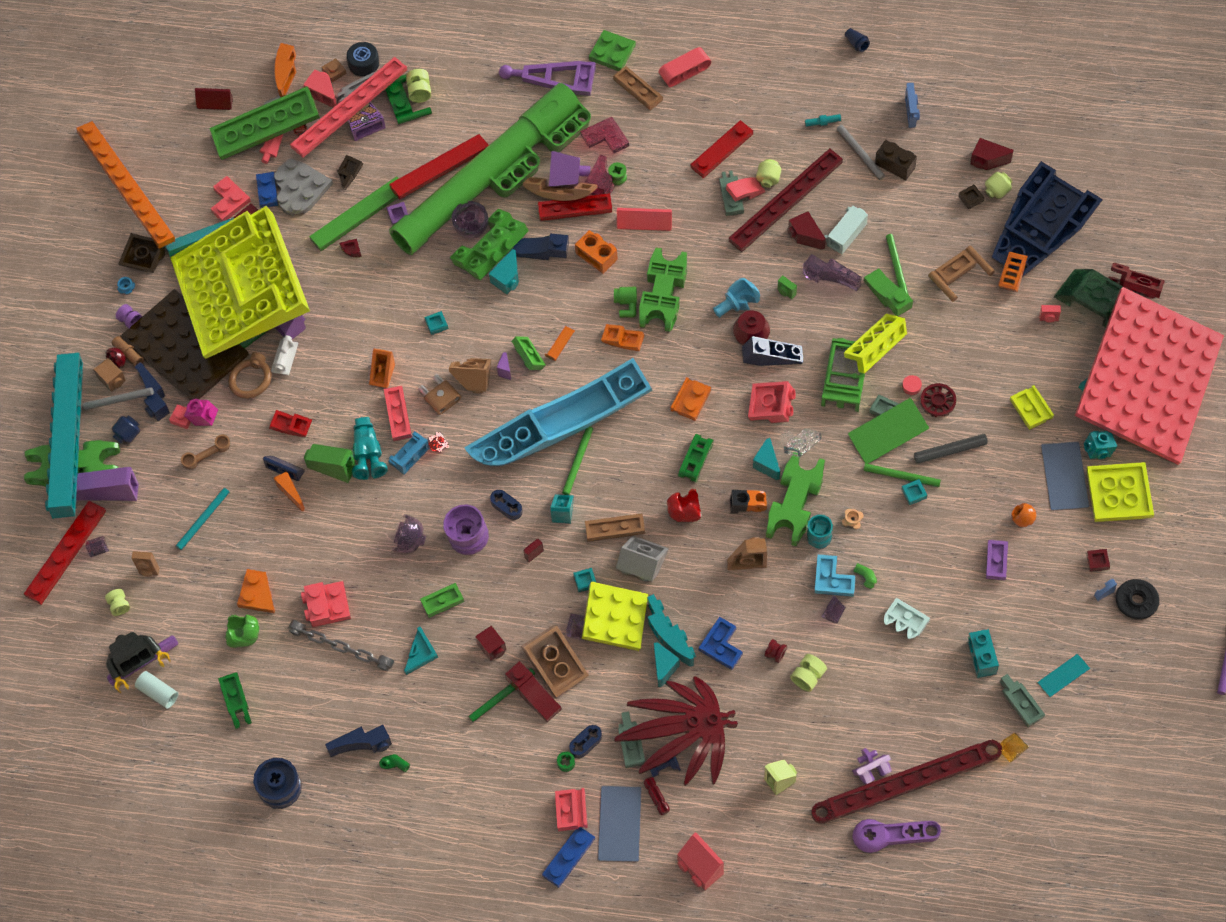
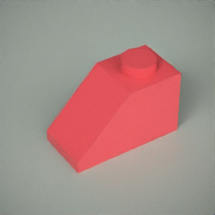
(321, 88)

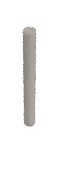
(858, 149)
(118, 398)

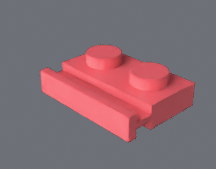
(571, 809)

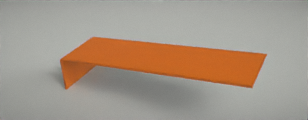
(560, 343)

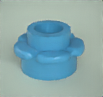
(125, 281)

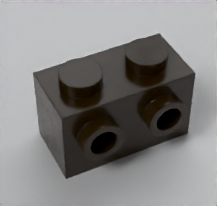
(896, 159)

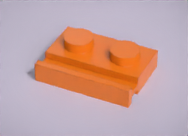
(691, 399)

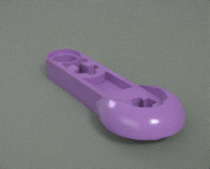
(891, 834)

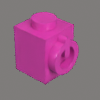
(201, 412)

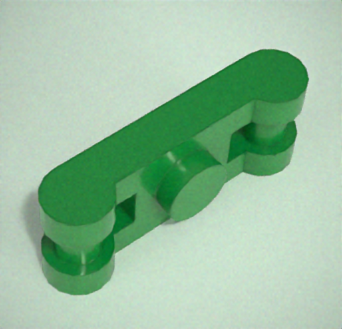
(695, 457)

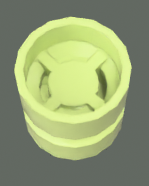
(418, 85)
(810, 670)

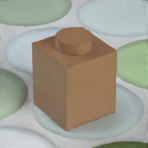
(109, 374)

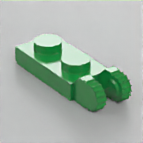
(234, 698)

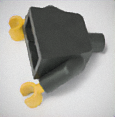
(129, 654)

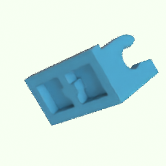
(409, 453)

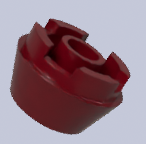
(750, 324)

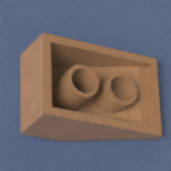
(554, 660)

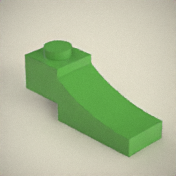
(888, 292)

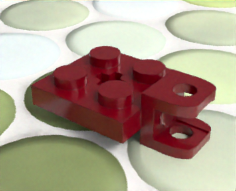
(1137, 282)

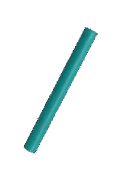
(202, 519)

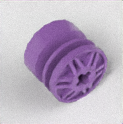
(465, 520)

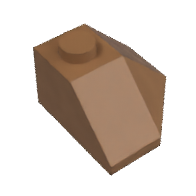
(472, 374)
(749, 555)

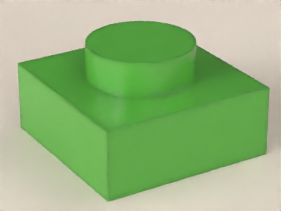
(787, 287)

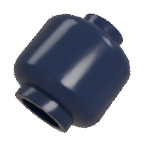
(125, 429)

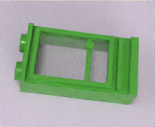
(842, 378)

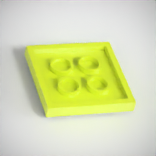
(1120, 492)
(614, 616)

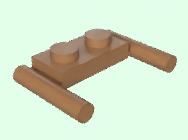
(956, 268)

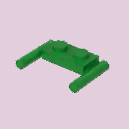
(401, 104)

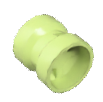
(117, 602)

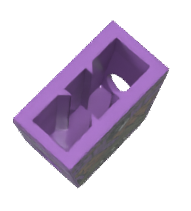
(366, 122)

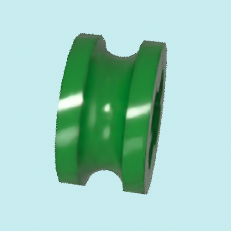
(564, 768)

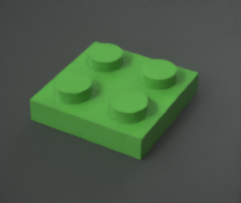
(612, 50)

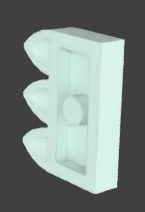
(906, 618)

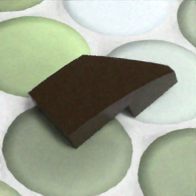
(348, 170)

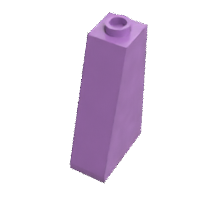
(107, 485)

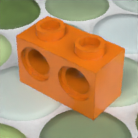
(594, 254)

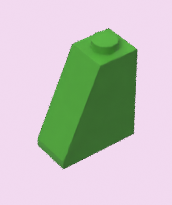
(330, 461)

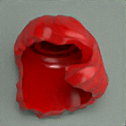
(684, 508)

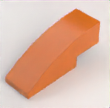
(284, 68)

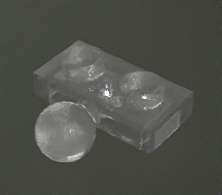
(801, 443)

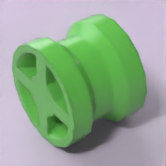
(618, 179)

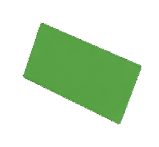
(888, 431)

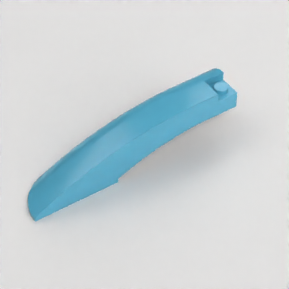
(561, 417)

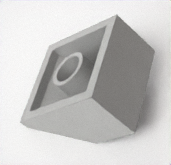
(641, 558)

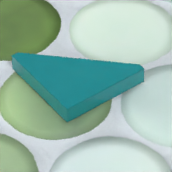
(420, 653)

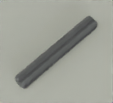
(950, 448)

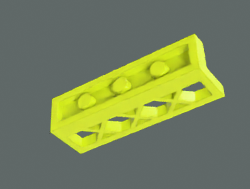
(880, 344)

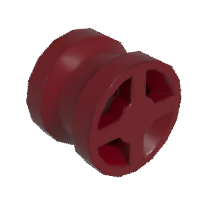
(775, 651)

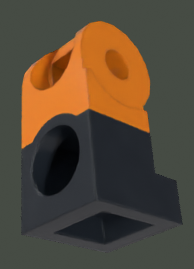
(747, 501)

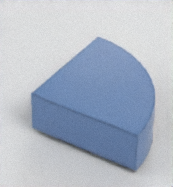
(1109, 589)

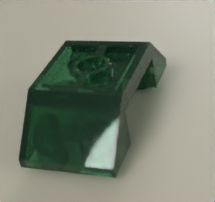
(1091, 291)

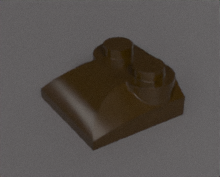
(141, 253)

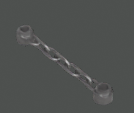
(383, 662)

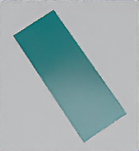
(1063, 675)

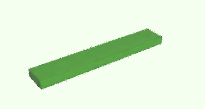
(354, 216)

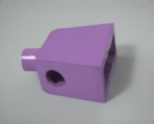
(566, 169)

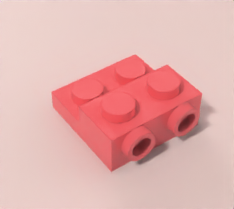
(771, 401)
(325, 603)

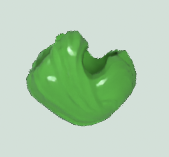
(241, 631)

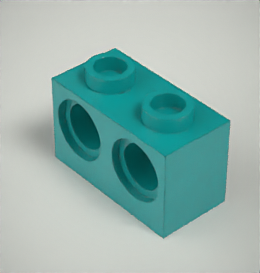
(983, 653)

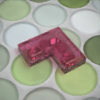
(605, 131)

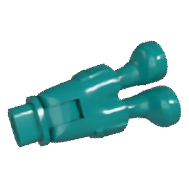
(365, 448)

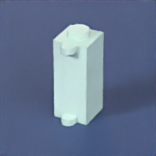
(847, 229)

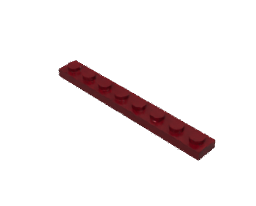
(785, 200)

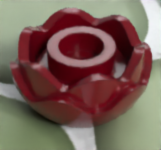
(116, 357)

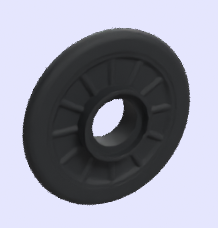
(1137, 610)

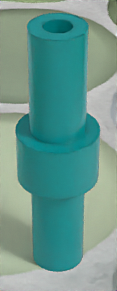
(823, 120)

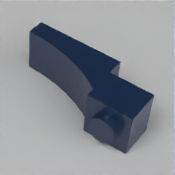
(543, 247)
(154, 404)
(375, 740)

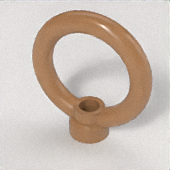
(256, 361)

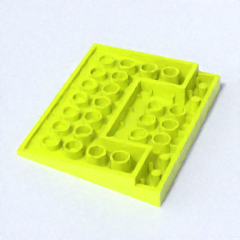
(238, 282)

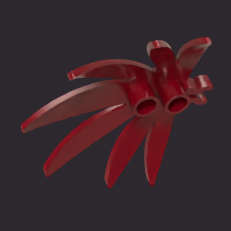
(701, 721)

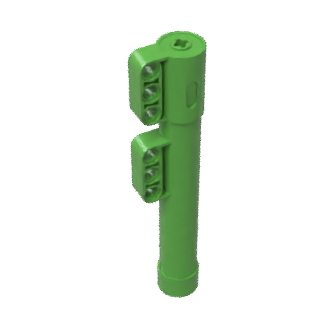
(497, 164)

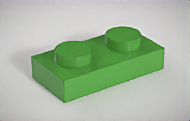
(528, 353)
(442, 600)

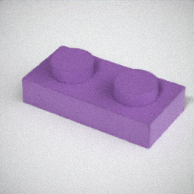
(996, 560)

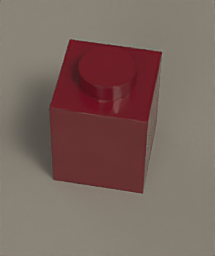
(491, 643)

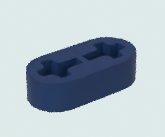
(508, 501)
(588, 744)

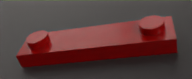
(721, 149)
(574, 208)

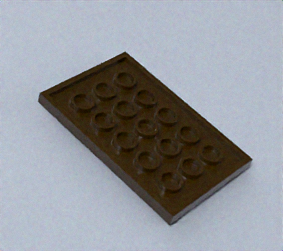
(172, 348)

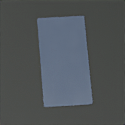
(1065, 475)
(619, 823)

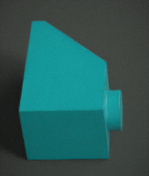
(505, 273)

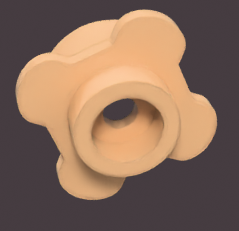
(852, 513)

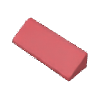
(644, 219)

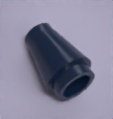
(858, 41)

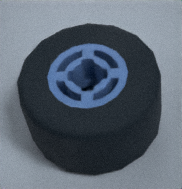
(362, 58)

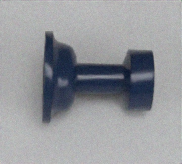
(673, 763)

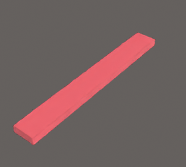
(348, 107)

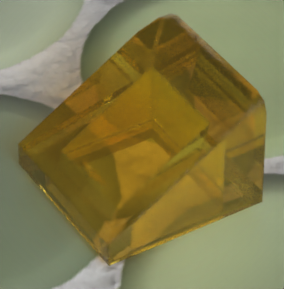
(1013, 747)

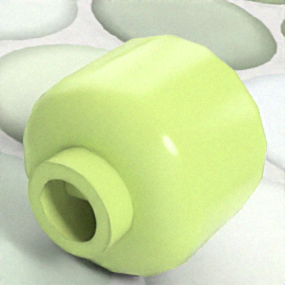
(768, 173)
(998, 185)

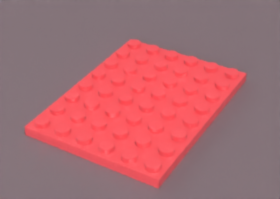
(1149, 376)

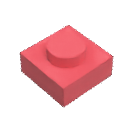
(1050, 313)
(177, 417)

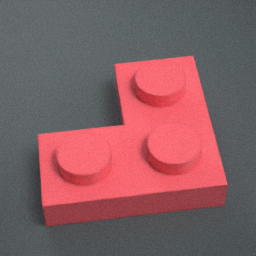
(233, 199)

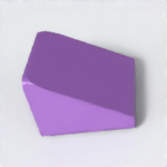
(396, 212)
(503, 367)

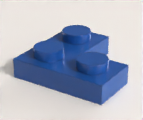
(717, 646)

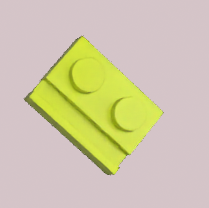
(1031, 407)

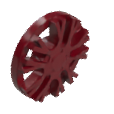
(938, 400)

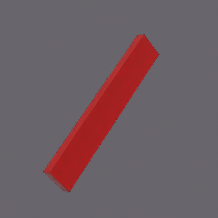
(438, 167)

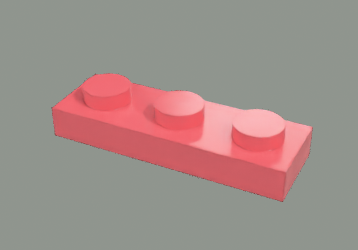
(397, 413)

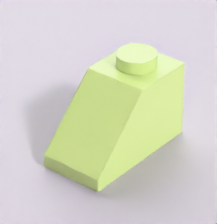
(779, 776)

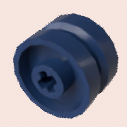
(277, 783)

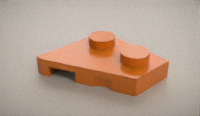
(256, 592)

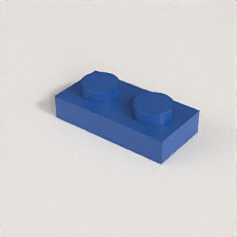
(267, 189)

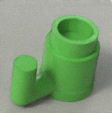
(626, 296)

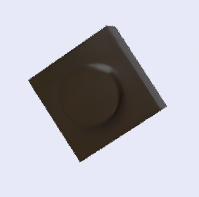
(971, 196)

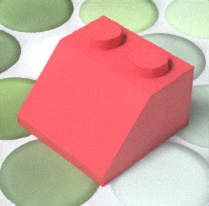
(700, 862)

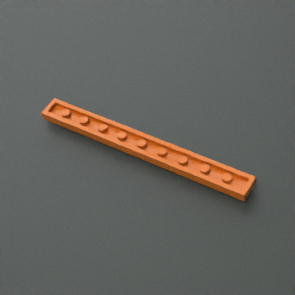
(126, 184)

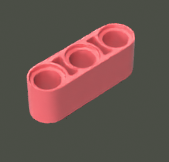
(684, 67)

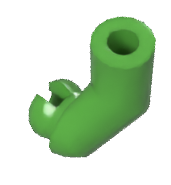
(868, 574)

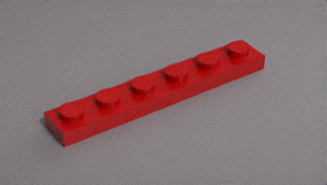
(64, 552)

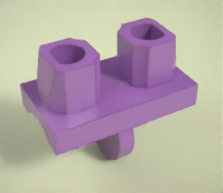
(864, 771)

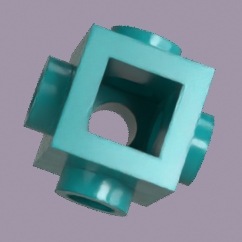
(1100, 444)

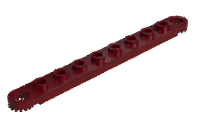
(906, 781)

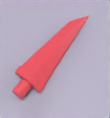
(270, 148)

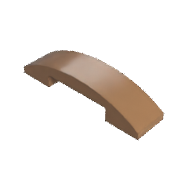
(539, 187)

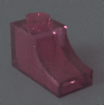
(600, 177)

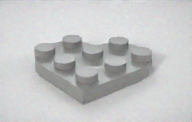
(299, 187)

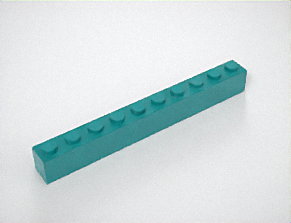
(65, 436)

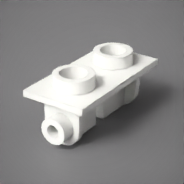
(284, 356)

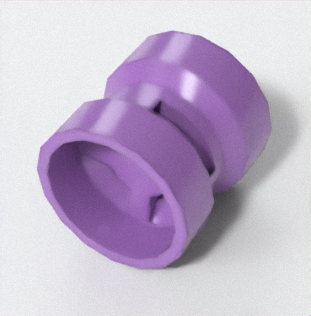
(127, 315)

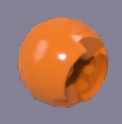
(1024, 515)

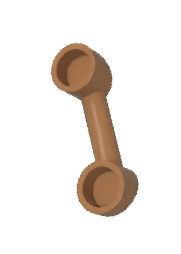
(190, 460)

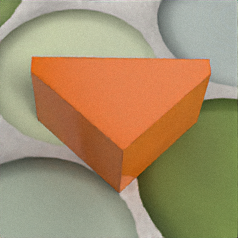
(381, 368)

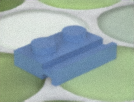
(911, 105)

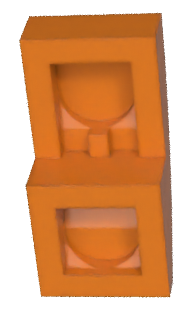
(619, 337)

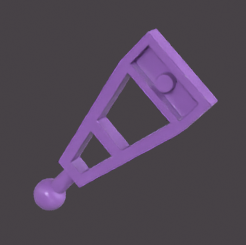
(582, 82)

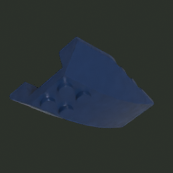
(1043, 218)

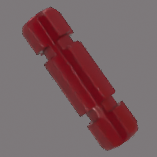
(656, 796)

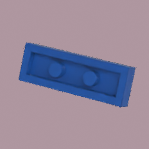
(568, 856)

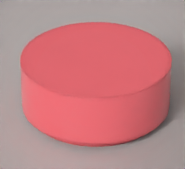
(912, 385)

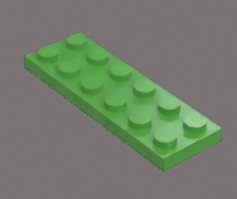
(264, 123)

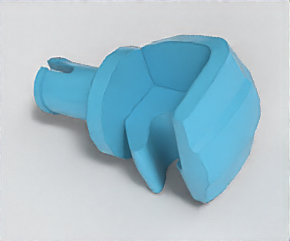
(737, 297)

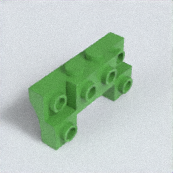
(501, 238)

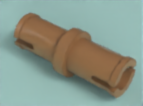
(127, 350)

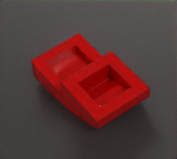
(291, 425)

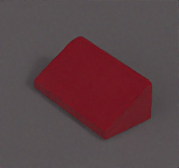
(213, 99)

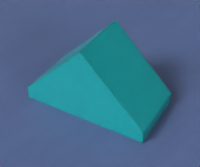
(766, 460)
(562, 508)
(666, 663)

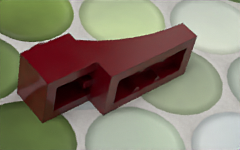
(532, 691)

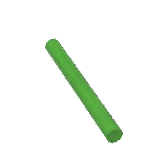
(896, 262)
(577, 461)
(901, 475)

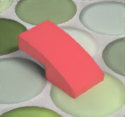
(745, 188)

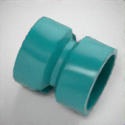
(819, 531)

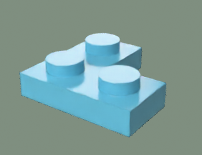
(829, 582)

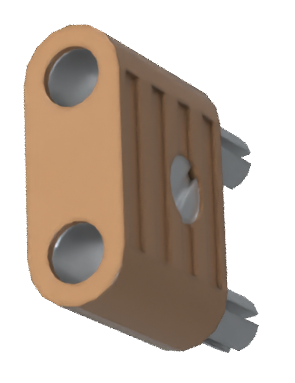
(442, 396)

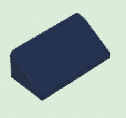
(281, 466)

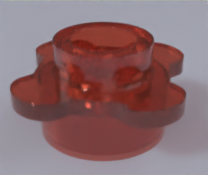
(437, 442)

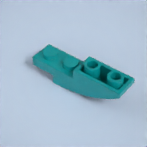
(669, 636)

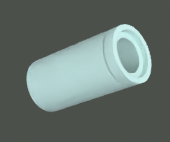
(156, 689)

